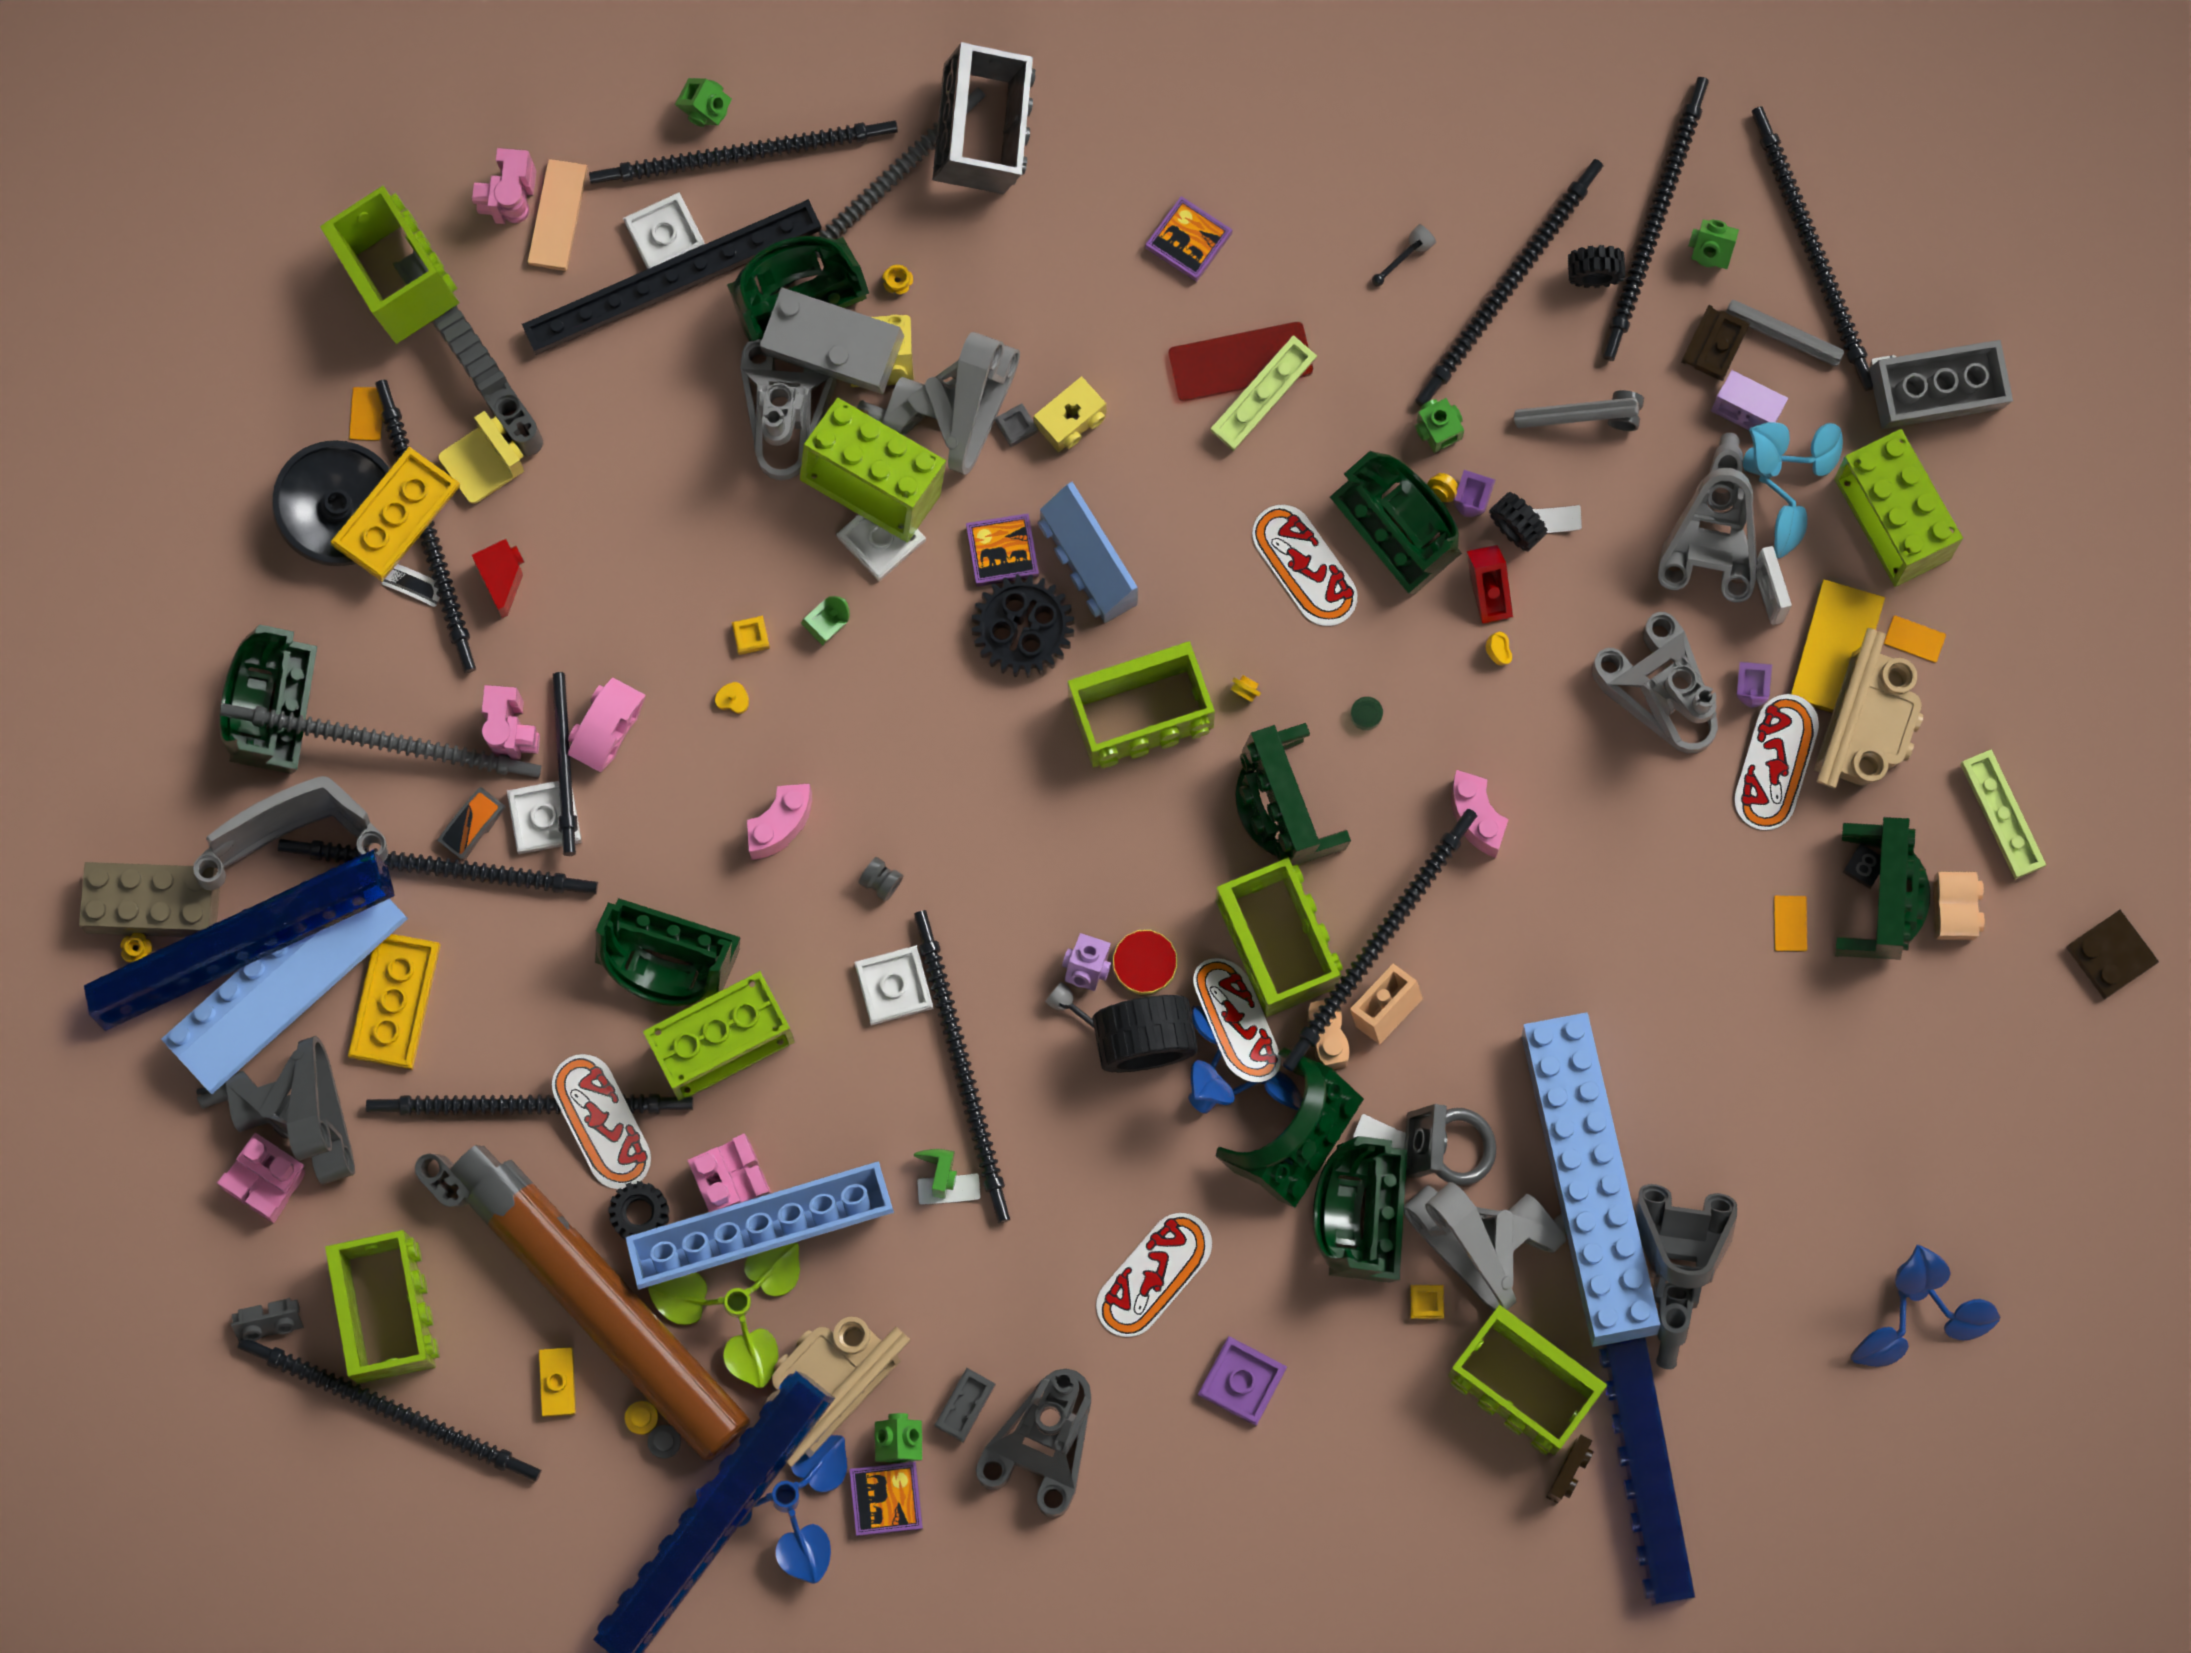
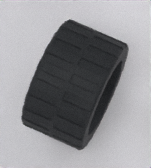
(1145, 1033)

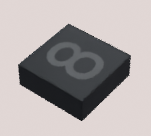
(1864, 866)

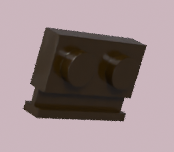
(1715, 343)
(1564, 1482)

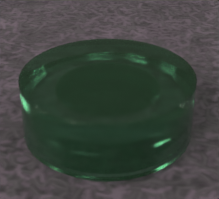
(1366, 713)

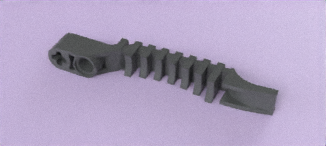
(480, 367)

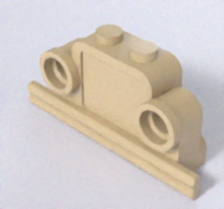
(1871, 717)
(843, 1363)

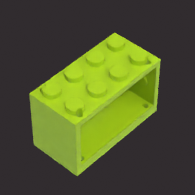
(365, 225)
(872, 469)
(1898, 507)
(1131, 676)
(1248, 952)
(719, 1036)
(348, 1313)
(1546, 1355)

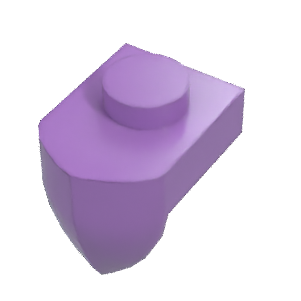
(1473, 494)
(1754, 683)

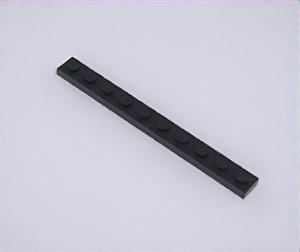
(668, 278)

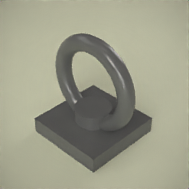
(1428, 1142)

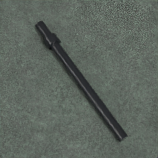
(567, 821)

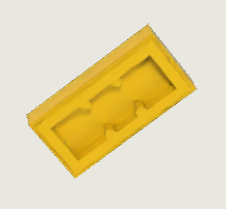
(557, 1382)

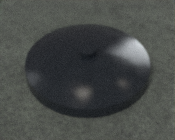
(320, 493)

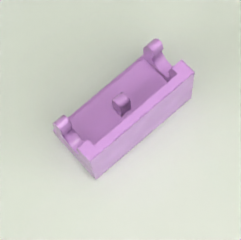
(1747, 402)

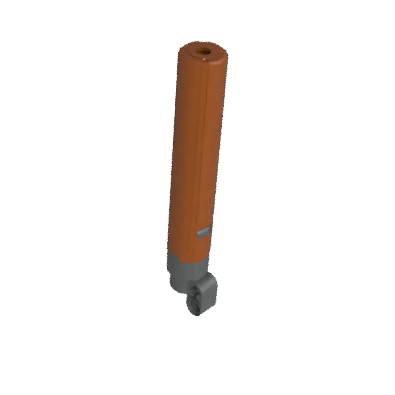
(591, 1295)

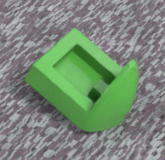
(827, 618)
(944, 1175)

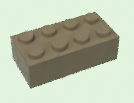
(146, 900)

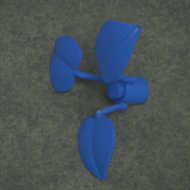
(1210, 1088)
(1916, 1280)
(806, 1551)

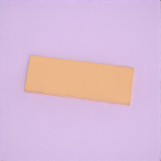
(557, 215)

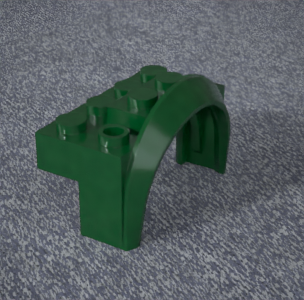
(787, 261)
(1413, 508)
(292, 672)
(1269, 771)
(1897, 866)
(656, 980)
(1299, 1152)
(1339, 1210)

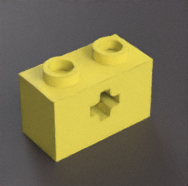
(1075, 399)

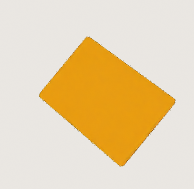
(365, 414)
(1915, 638)
(1790, 923)

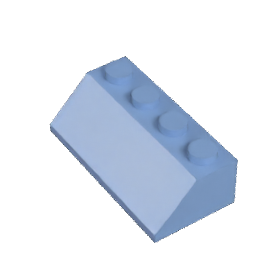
(1088, 554)

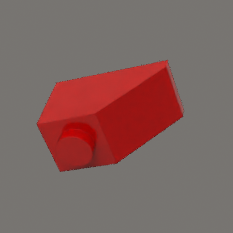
(501, 573)
(1490, 583)

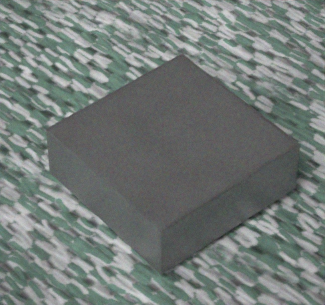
(1016, 425)

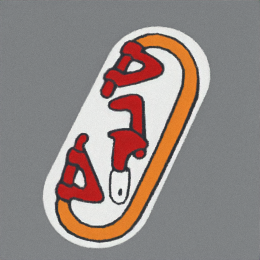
(1304, 565)
(1776, 762)
(1236, 1020)
(601, 1121)
(1154, 1274)

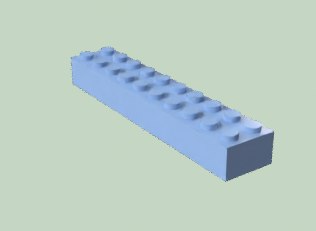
(1590, 1180)

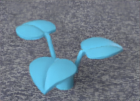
(1766, 459)

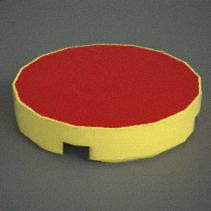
(1145, 962)

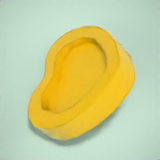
(1498, 648)
(732, 697)

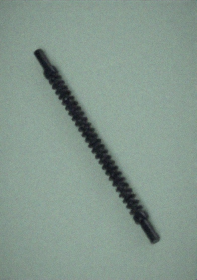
(859, 132)
(1770, 142)
(1576, 192)
(558, 882)
(1309, 1035)
(993, 1182)

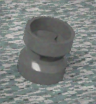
(1626, 423)
(880, 879)

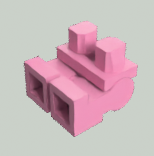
(507, 196)
(503, 730)
(729, 1174)
(279, 1179)

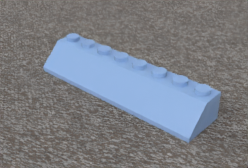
(273, 993)
(758, 1225)

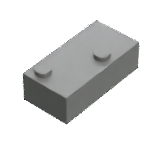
(832, 340)
(1941, 384)

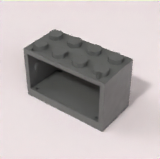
(948, 159)

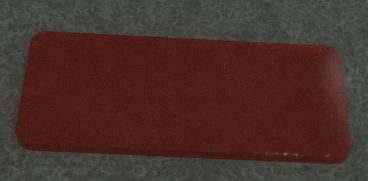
(1229, 361)

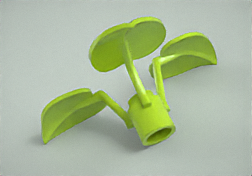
(747, 1355)

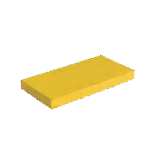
(395, 514)
(1833, 635)
(394, 1001)

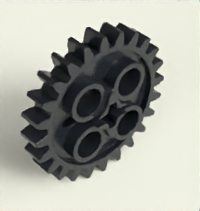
(1049, 636)

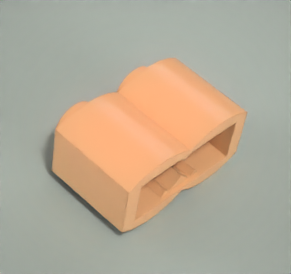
(1957, 906)
(1333, 1045)

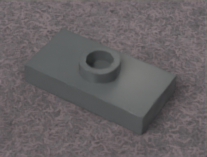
(965, 1405)

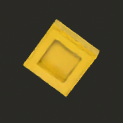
(750, 635)
(1426, 1301)

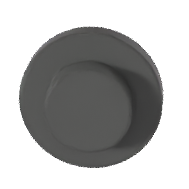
(664, 1441)

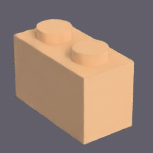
(1386, 1004)

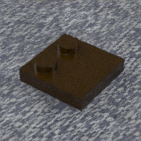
(2112, 954)

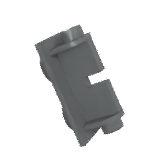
(253, 1324)

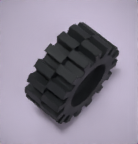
(1596, 266)
(1518, 521)
(633, 1193)

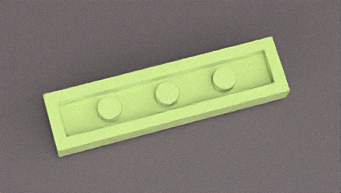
(1263, 393)
(2003, 814)

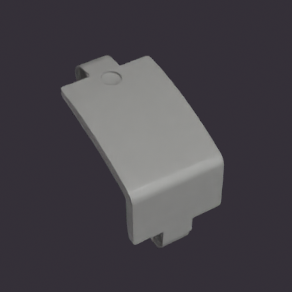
(280, 816)

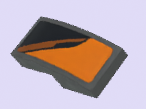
(471, 823)

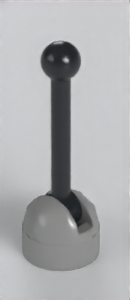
(1419, 240)
(1063, 998)

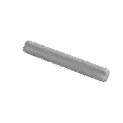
(1786, 333)
(1576, 412)

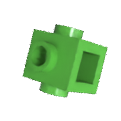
(703, 101)
(1713, 243)
(1439, 424)
(898, 1439)

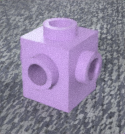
(1087, 962)

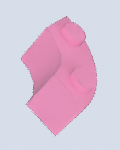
(605, 724)
(781, 822)
(1489, 826)

